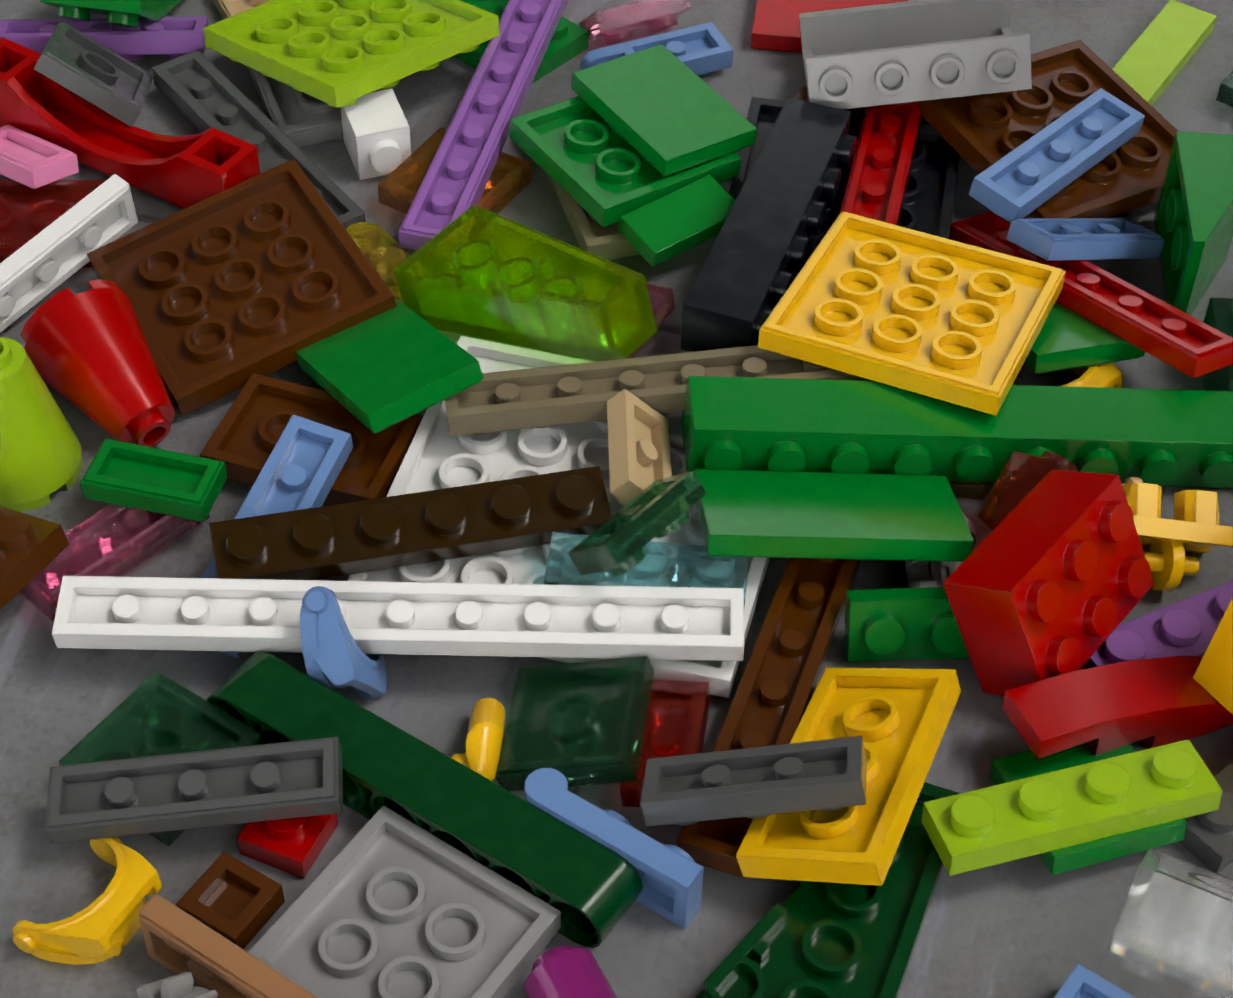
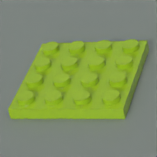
(349, 45)

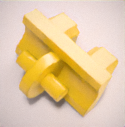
(1191, 530)

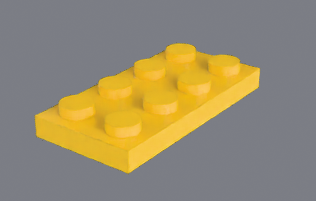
(901, 727)

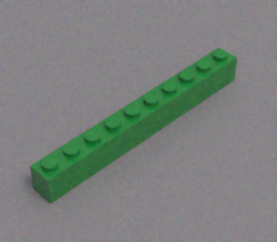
(888, 430)

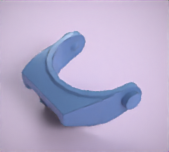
(331, 651)

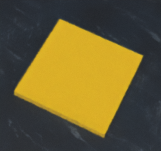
(914, 312)

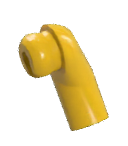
(484, 738)

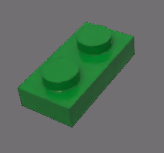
(901, 625)

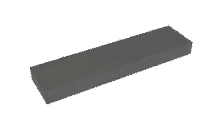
(194, 790)

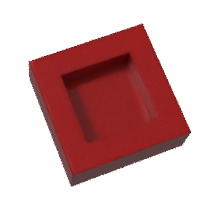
(287, 843)

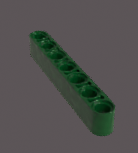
(439, 795)

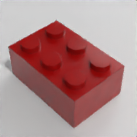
(1049, 581)

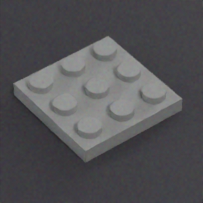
(407, 922)

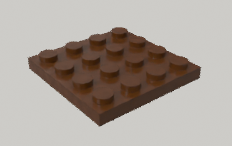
(994, 124)
(242, 283)

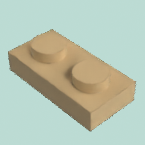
(635, 446)

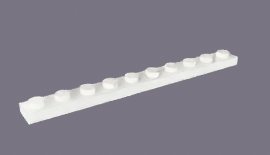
(404, 617)

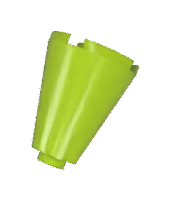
(35, 438)

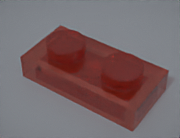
(672, 728)

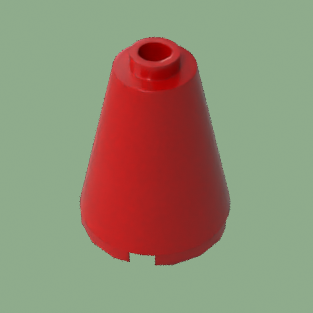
(101, 361)

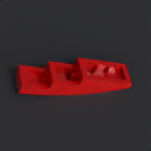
(1115, 706)

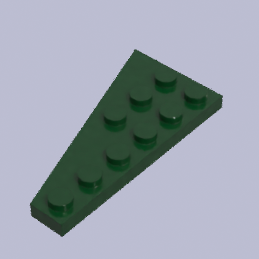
(839, 935)

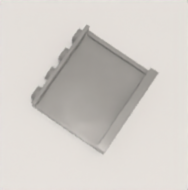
(912, 52)

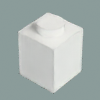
(376, 134)

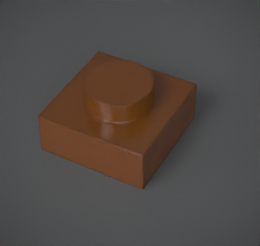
(233, 899)

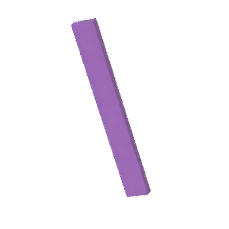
(482, 120)

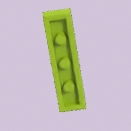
(1070, 806)

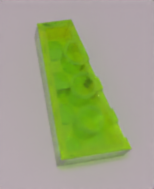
(526, 290)

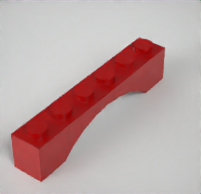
(166, 166)

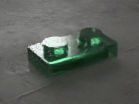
(651, 514)

